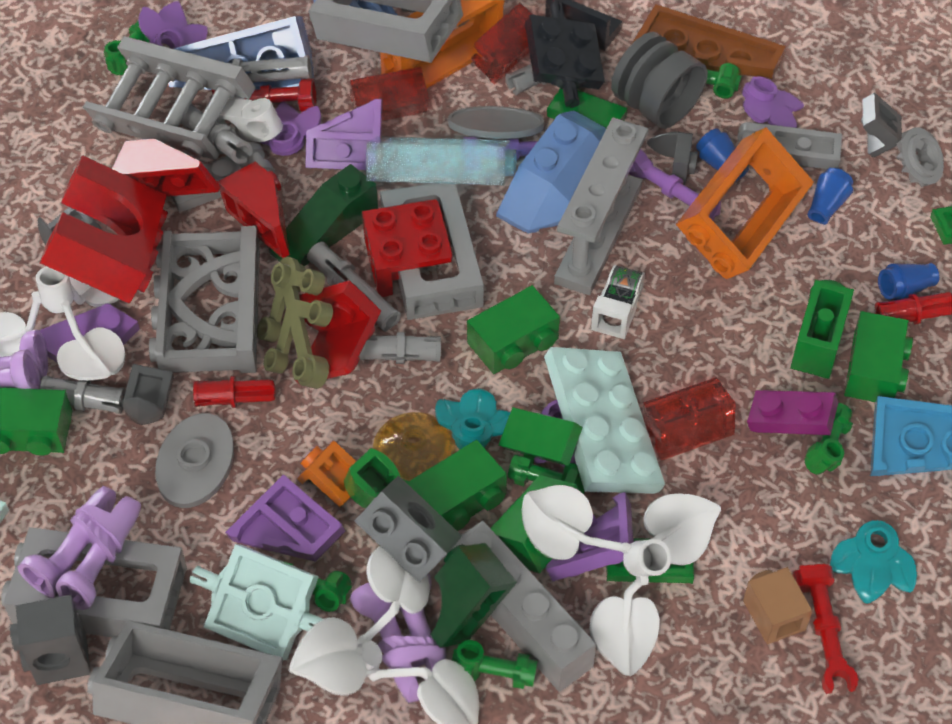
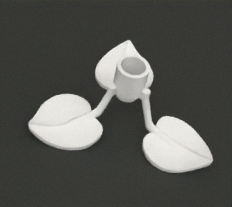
(89, 356)
(680, 531)
(341, 663)

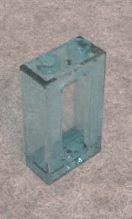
(440, 160)

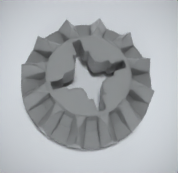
(928, 152)

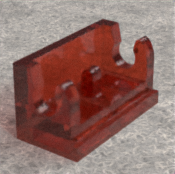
(503, 44)
(401, 91)
(690, 418)

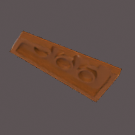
(715, 43)

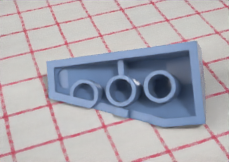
(264, 42)

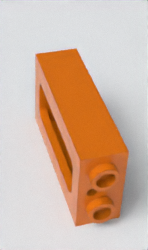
(458, 48)
(786, 188)

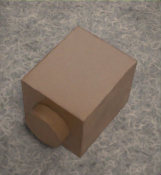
(777, 604)

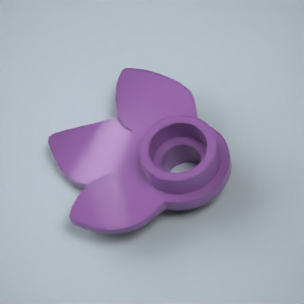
(170, 26)
(767, 103)
(294, 129)

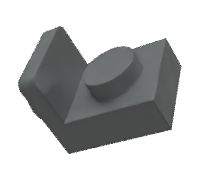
(881, 124)

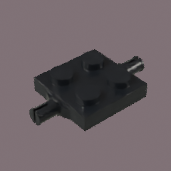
(564, 53)

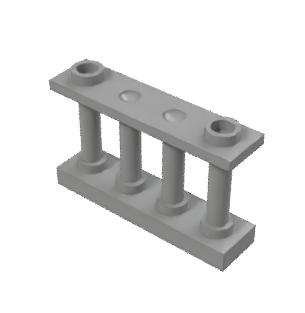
(170, 66)
(600, 206)

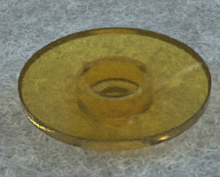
(415, 457)

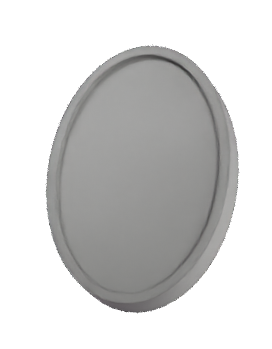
(496, 122)
(194, 460)

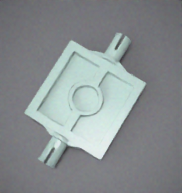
(259, 601)

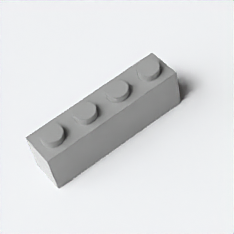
(536, 618)

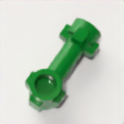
(114, 59)
(725, 80)
(829, 452)
(523, 469)
(332, 591)
(471, 657)

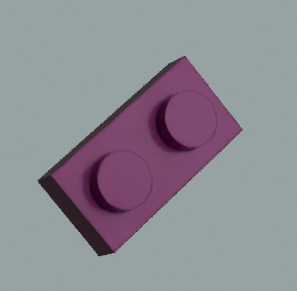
(793, 412)

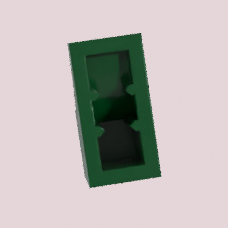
(470, 589)

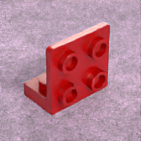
(404, 240)
(348, 330)

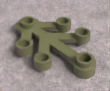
(288, 280)

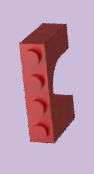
(99, 258)

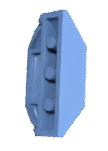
(551, 173)

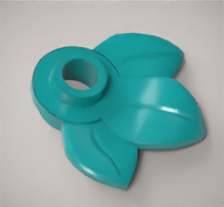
(472, 417)
(872, 566)

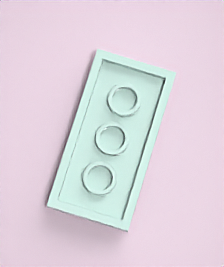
(614, 441)

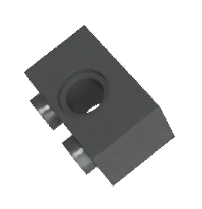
(408, 528)
(51, 640)

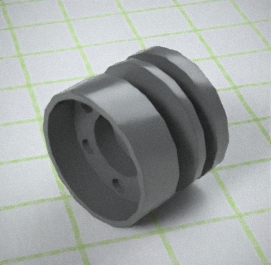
(659, 79)

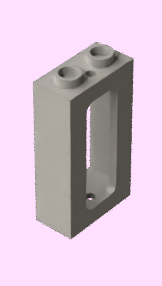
(387, 32)
(449, 294)
(106, 614)
(187, 661)

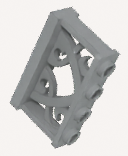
(239, 338)

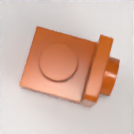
(328, 470)

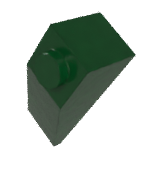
(330, 213)

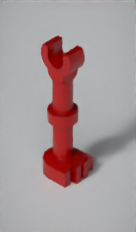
(304, 93)
(817, 580)

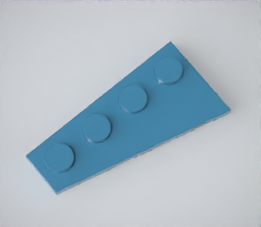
(910, 437)

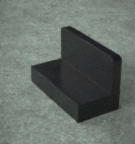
(606, 26)

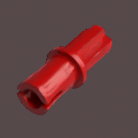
(917, 308)
(232, 392)

